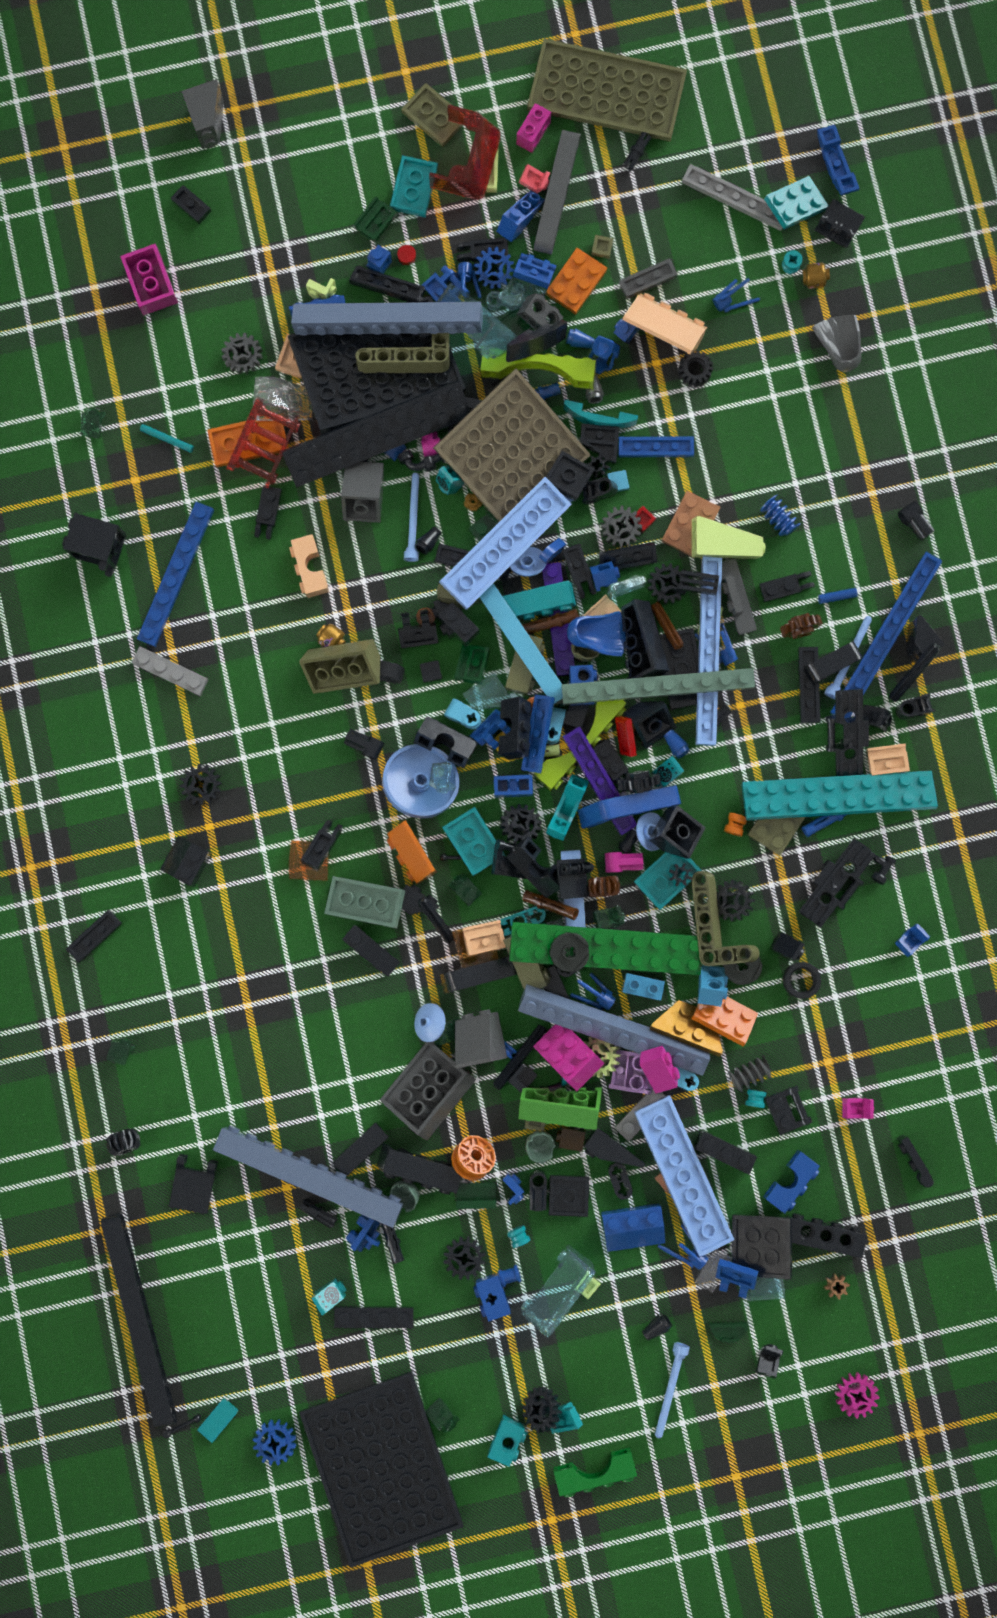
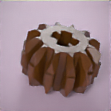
(603, 886)

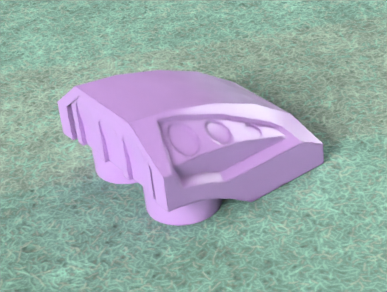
(629, 1074)

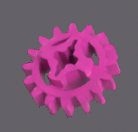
(855, 1402)

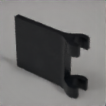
(192, 1186)

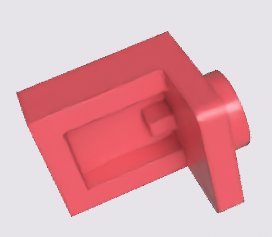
(534, 179)

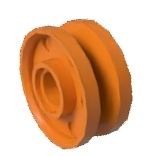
(466, 1165)

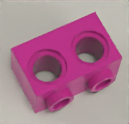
(533, 128)

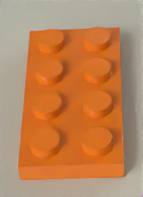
(225, 438)

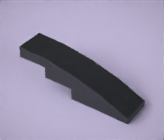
(536, 341)

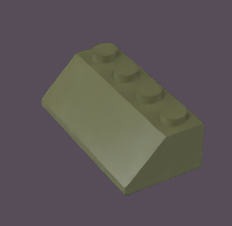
(342, 666)

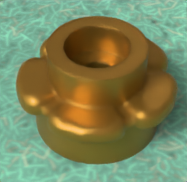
(472, 506)

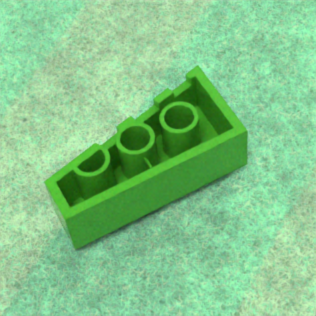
(561, 1106)

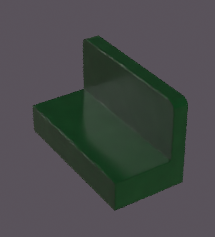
(476, 1195)

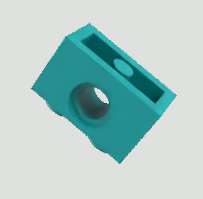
(507, 1453)

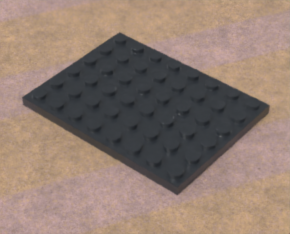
(345, 394)
(381, 1469)

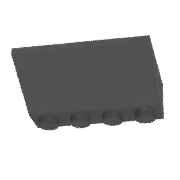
(427, 1090)

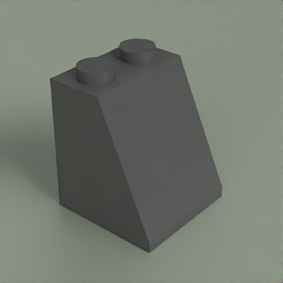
(206, 111)
(363, 492)
(478, 1039)

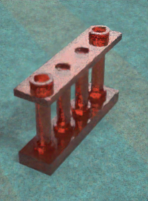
(252, 427)

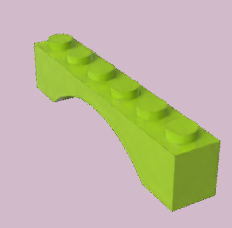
(576, 371)
(556, 768)

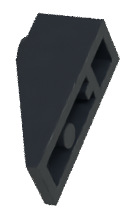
(371, 950)
(606, 1148)

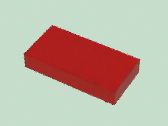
(625, 736)

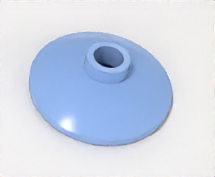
(528, 563)
(645, 828)
(429, 1022)

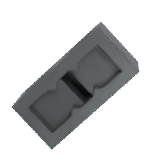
(543, 309)

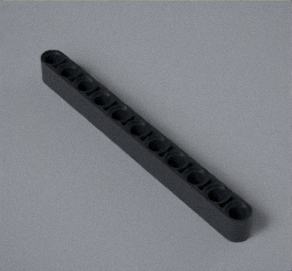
(139, 1321)

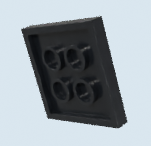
(763, 1245)

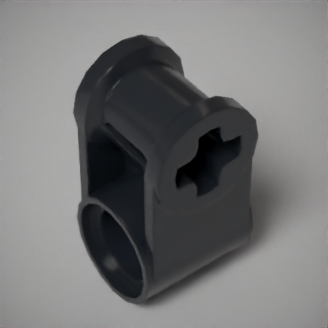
(595, 491)
(918, 706)

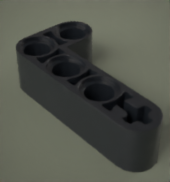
(477, 974)

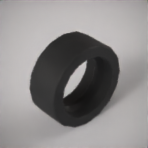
(391, 672)
(816, 980)

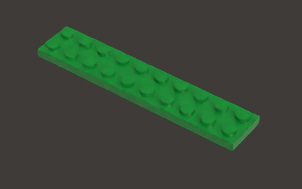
(610, 948)

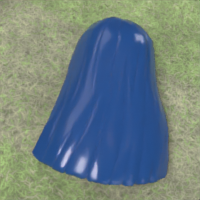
(598, 633)

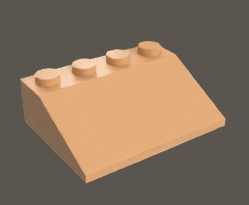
(665, 323)

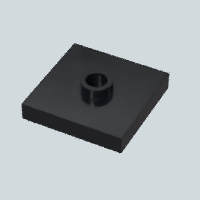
(569, 475)
(569, 1195)

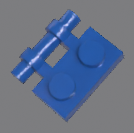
(534, 270)
(436, 285)

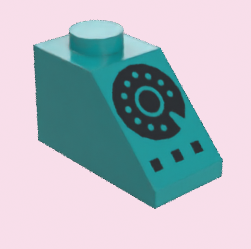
(448, 480)
(668, 772)
(329, 1296)

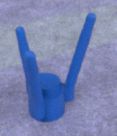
(465, 273)
(723, 299)
(727, 654)
(604, 1000)
(694, 1259)

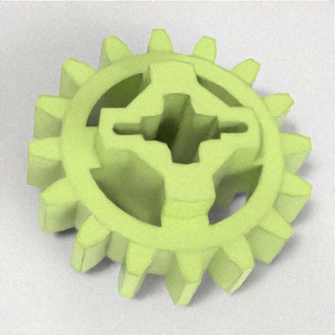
(599, 1048)

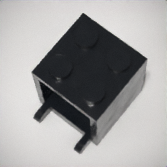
(94, 542)

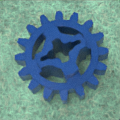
(499, 274)
(283, 1439)

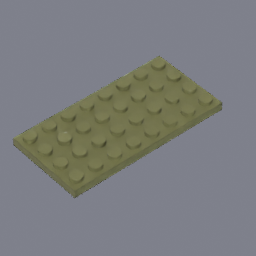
(607, 89)

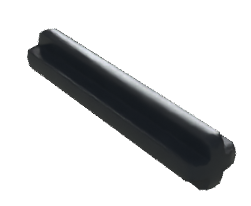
(436, 920)

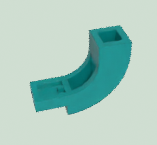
(567, 807)

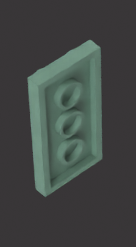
(365, 902)

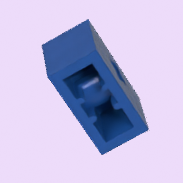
(513, 786)
(493, 1285)

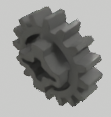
(244, 361)
(628, 530)

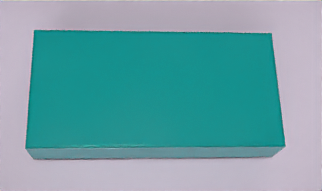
(218, 1420)

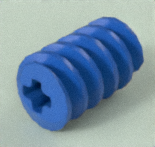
(778, 516)

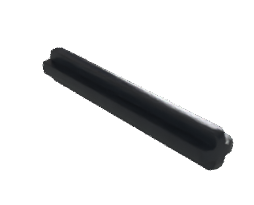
(914, 672)
(519, 1057)

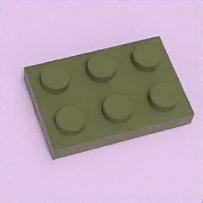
(430, 114)
(775, 833)

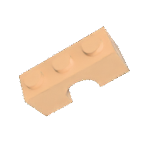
(312, 582)

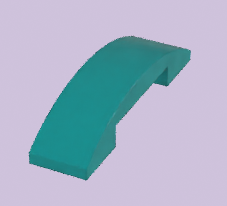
(575, 410)

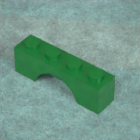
(572, 1480)

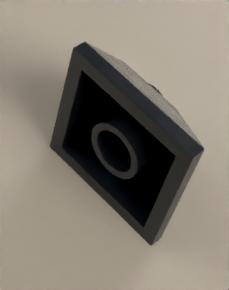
(650, 721)

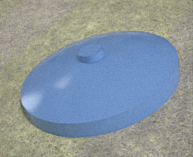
(408, 780)

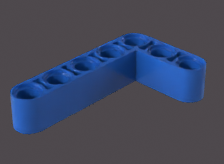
(628, 805)

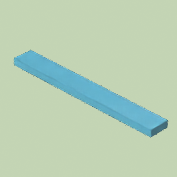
(522, 643)

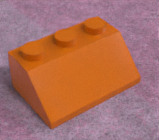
(410, 853)

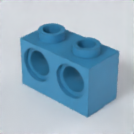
(712, 985)
(643, 986)

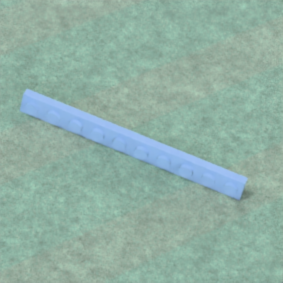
(708, 653)

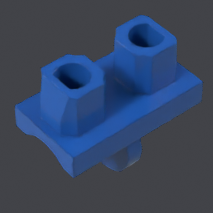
(366, 1237)

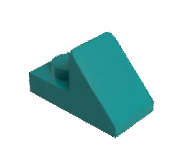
(568, 1419)

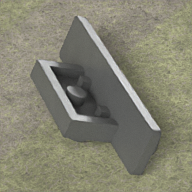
(737, 597)

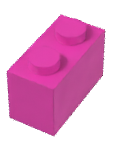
(659, 1069)

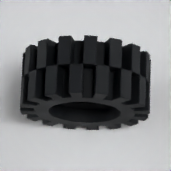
(695, 379)

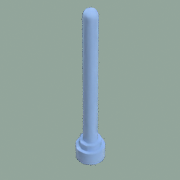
(411, 553)
(835, 686)
(680, 1351)

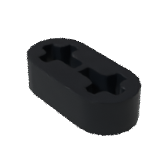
(624, 1178)

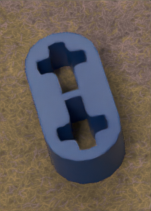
(552, 550)

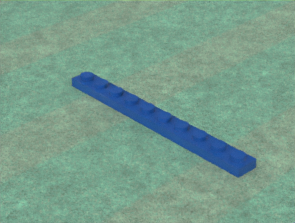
(893, 624)

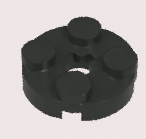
(568, 940)
(745, 976)

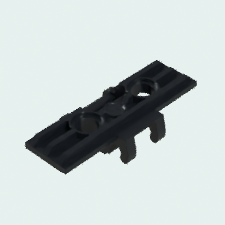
(854, 732)
(831, 881)

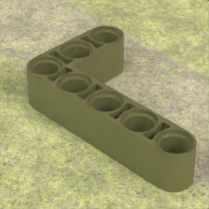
(410, 355)
(713, 926)

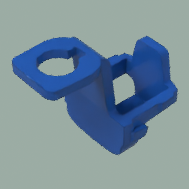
(603, 348)

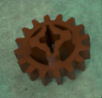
(801, 626)

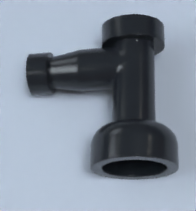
(886, 863)

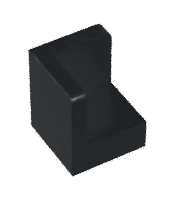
(522, 1077)

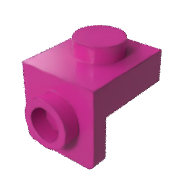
(857, 1108)

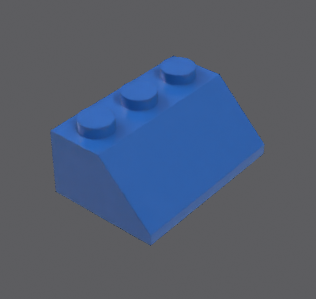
(633, 1227)

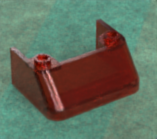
(473, 179)

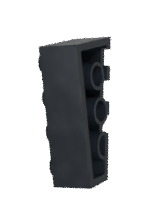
(642, 641)
(418, 1169)

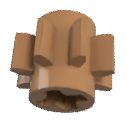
(832, 1282)

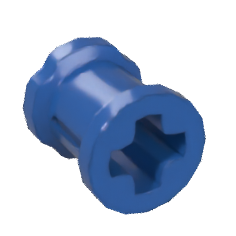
(509, 1275)

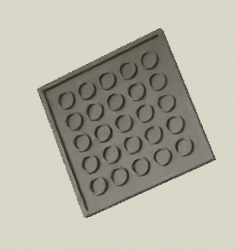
(507, 445)

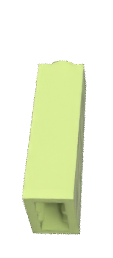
(724, 541)

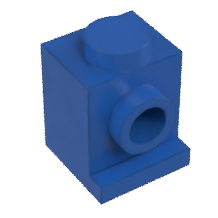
(379, 259)
(625, 330)
(604, 575)

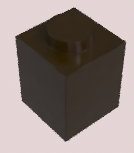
(571, 1138)

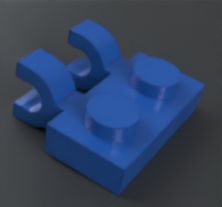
(488, 727)
(736, 1274)

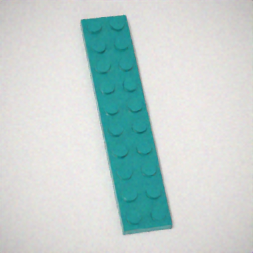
(839, 795)

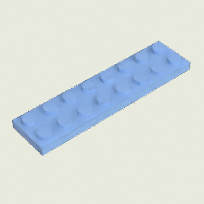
(505, 543)
(684, 1176)

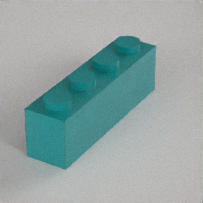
(542, 600)

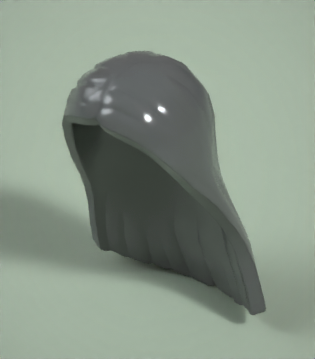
(841, 340)

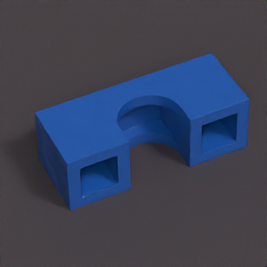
(785, 1197)

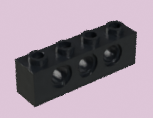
(853, 1247)

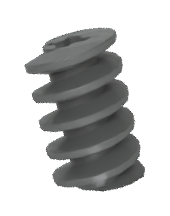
(750, 1074)

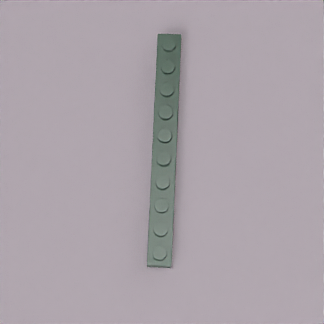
(658, 686)

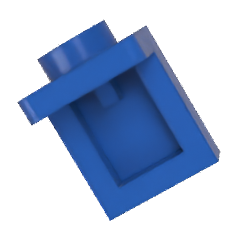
(912, 939)
(514, 1184)

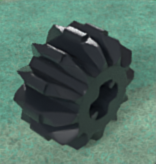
(123, 1142)

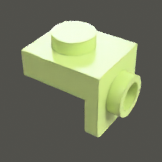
(318, 291)

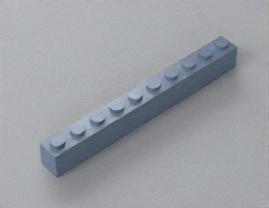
(387, 318)
(609, 1028)
(309, 1176)

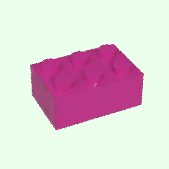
(149, 279)
(569, 1055)

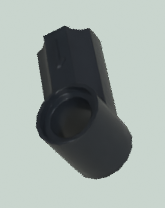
(913, 517)
(366, 745)
(538, 1192)

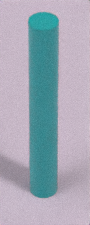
(166, 438)

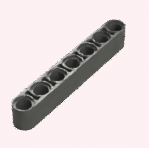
(557, 192)

